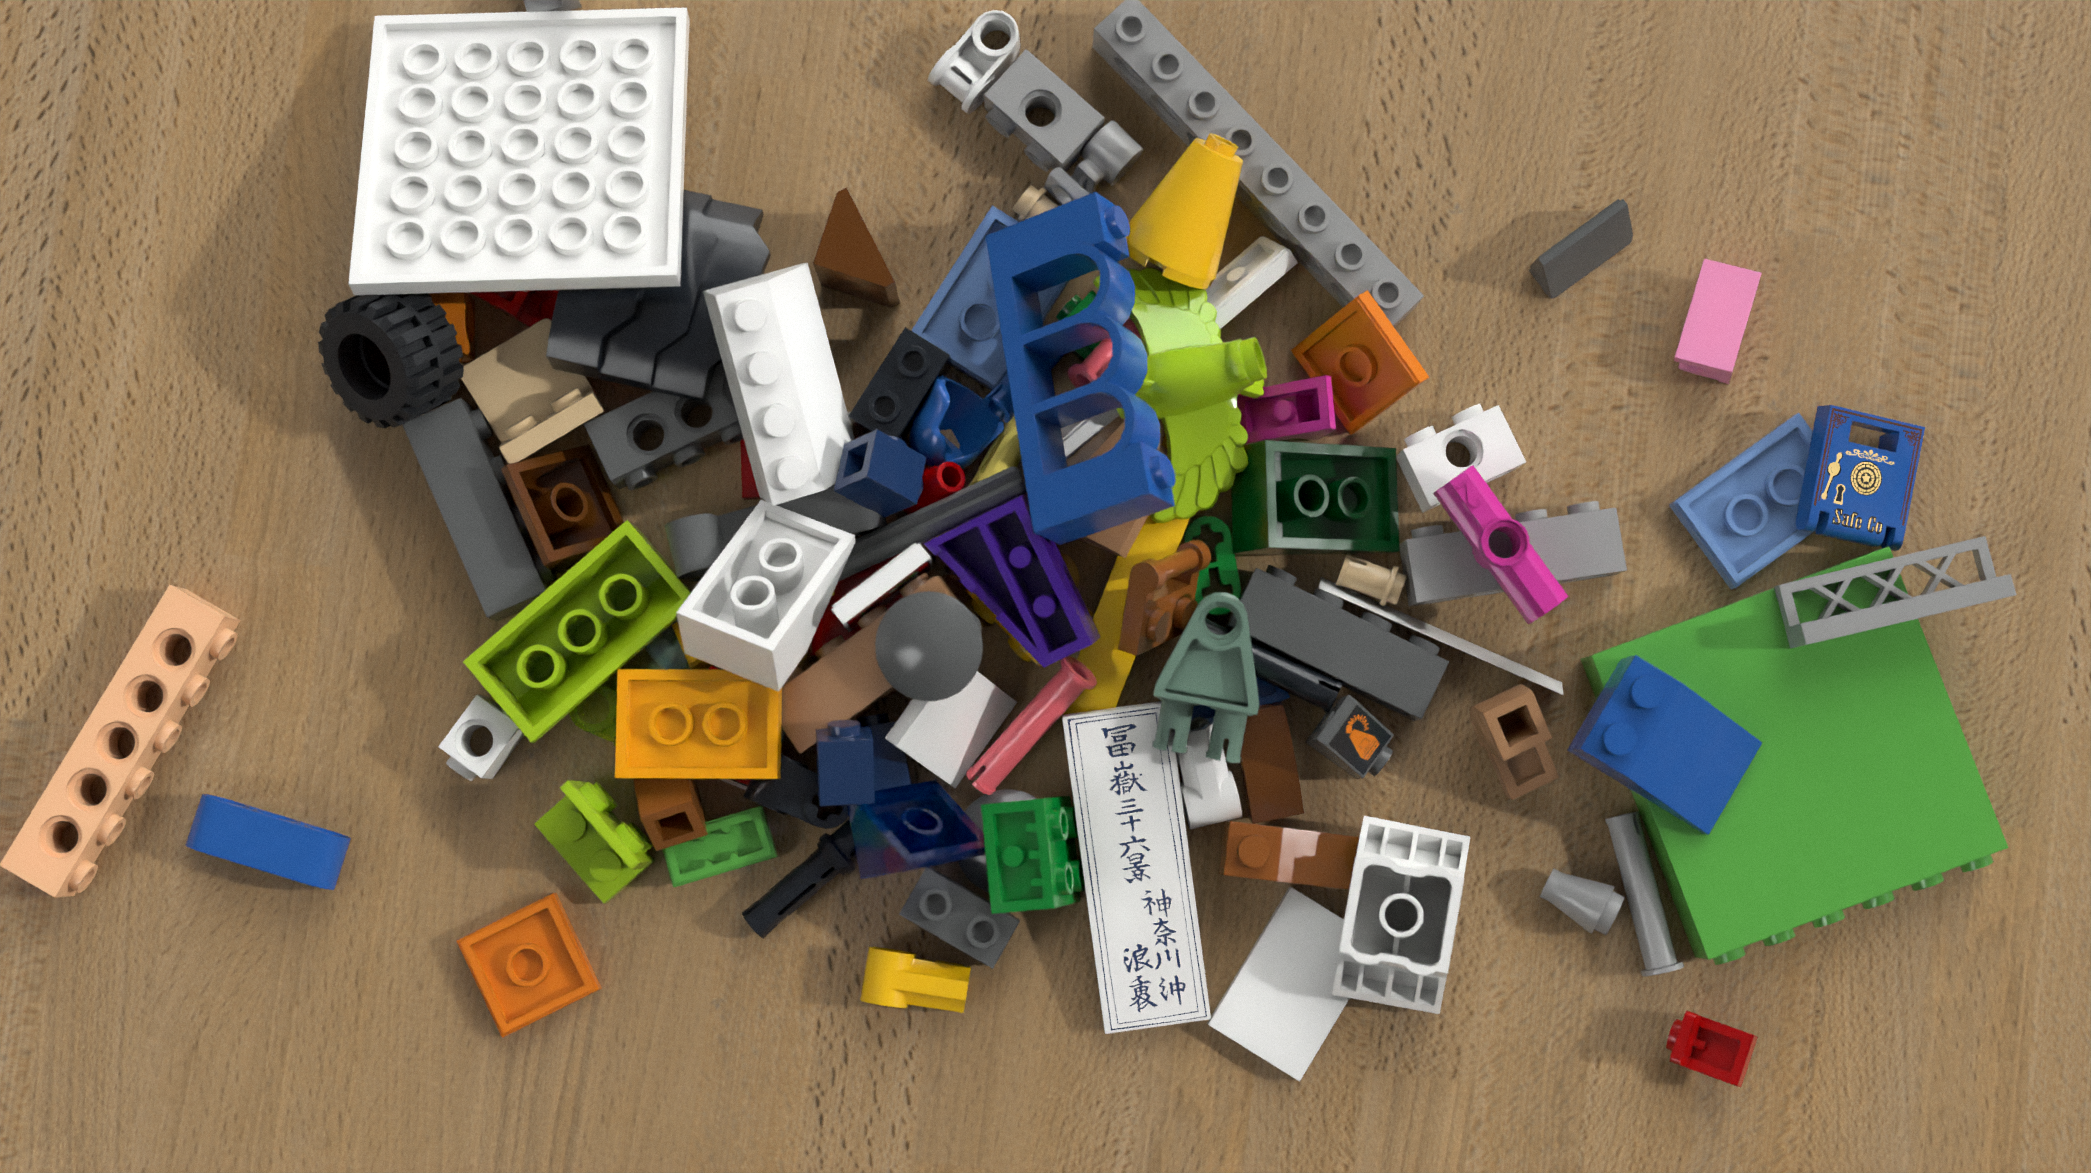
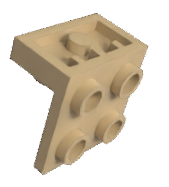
(525, 396)

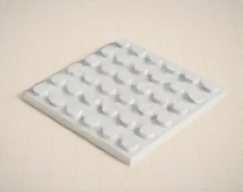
(522, 152)

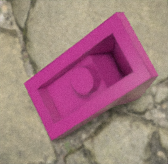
(1289, 411)

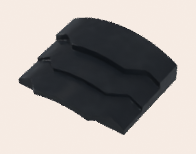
(662, 334)

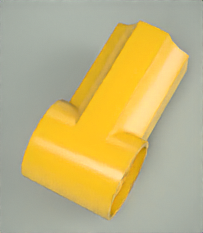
(901, 979)

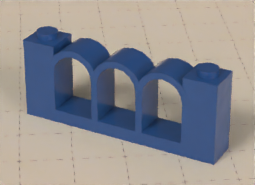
(1131, 476)

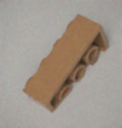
(848, 672)

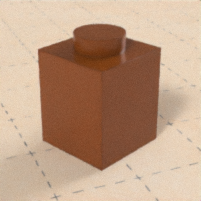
(670, 810)

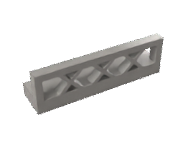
(1907, 608)

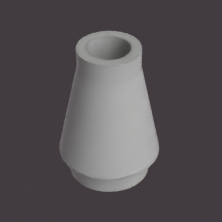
(1583, 900)

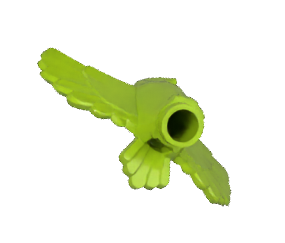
(1194, 388)

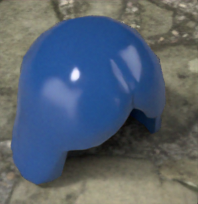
(958, 409)

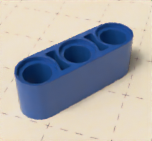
(268, 841)

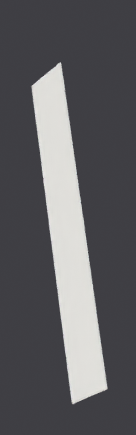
(1441, 636)

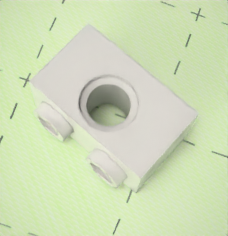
(1484, 435)

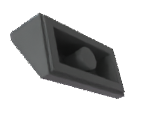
(1583, 249)

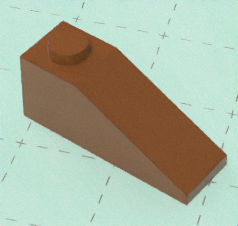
(1287, 855)

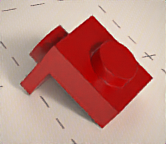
(1711, 1048)

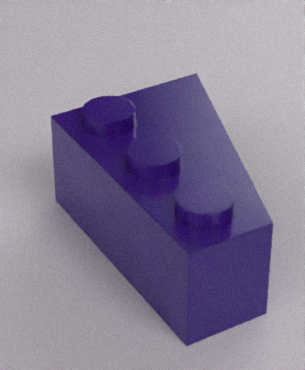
(1019, 580)

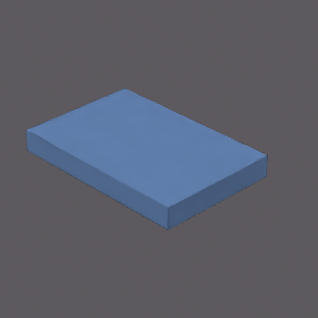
(964, 309)
(1750, 505)

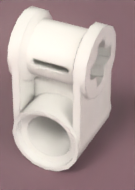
(972, 68)

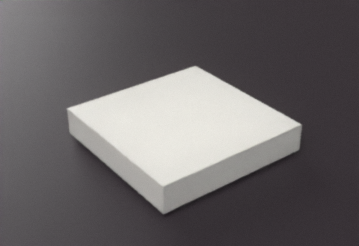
(952, 731)

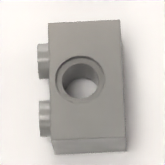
(1033, 85)

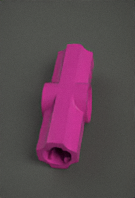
(1523, 573)

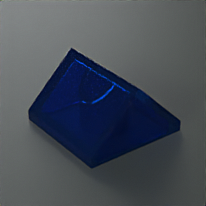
(912, 830)

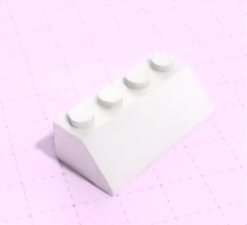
(781, 381)

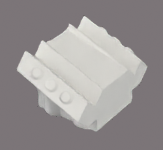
(1401, 915)

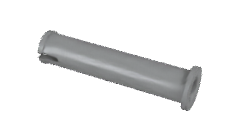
(1642, 894)

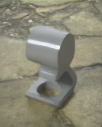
(1105, 158)

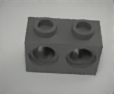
(959, 917)

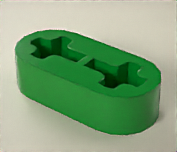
(1224, 560)

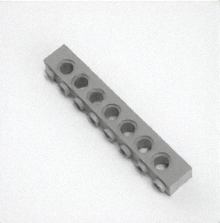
(1269, 178)

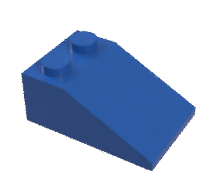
(1665, 743)

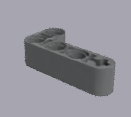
(702, 537)

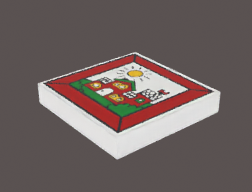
(882, 585)

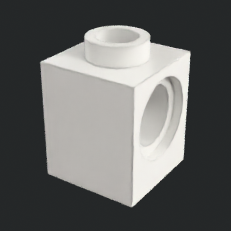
(505, 734)

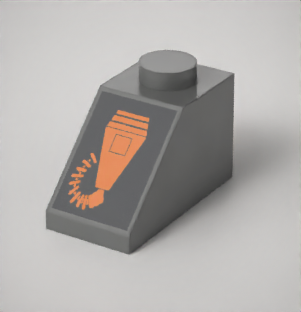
(1352, 738)

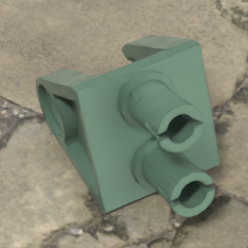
(1212, 673)

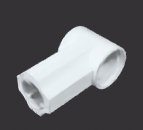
(1207, 785)

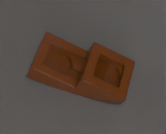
(1270, 766)

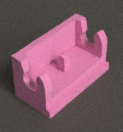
(1716, 320)

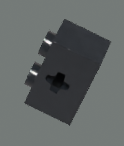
(900, 386)

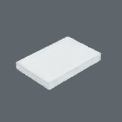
(1284, 988)

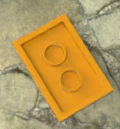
(696, 725)

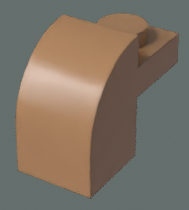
(1515, 740)

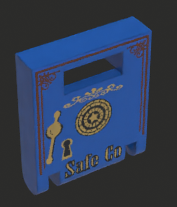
(1856, 486)

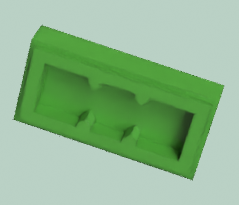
(730, 845)

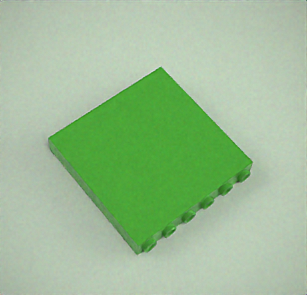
(1853, 778)

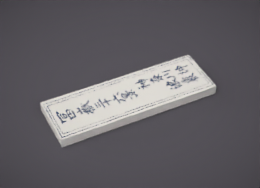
(1136, 869)

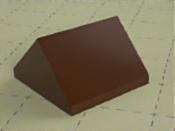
(849, 257)
(563, 504)

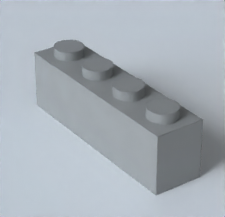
(1571, 546)

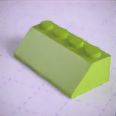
(579, 631)

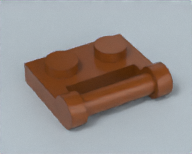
(1157, 607)

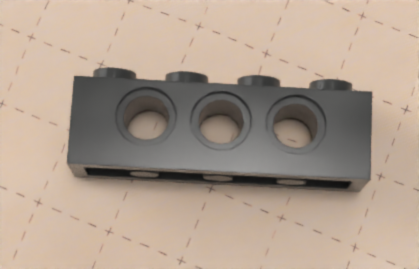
(620, 430)

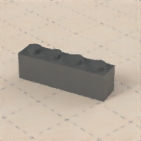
(478, 507)
(1341, 645)

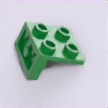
(1032, 854)

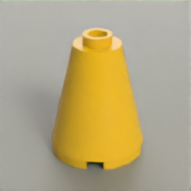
(1189, 214)

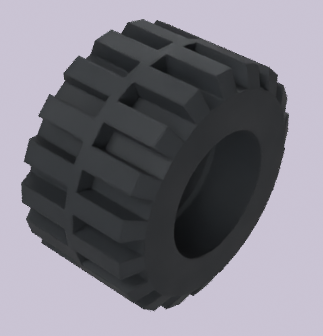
(390, 356)

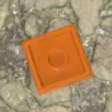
(1365, 361)
(529, 964)

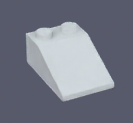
(765, 595)

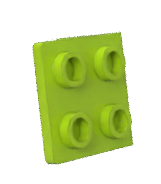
(595, 840)

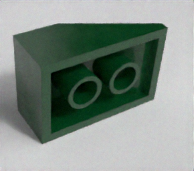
(1315, 500)

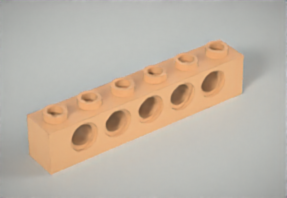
(38, 849)

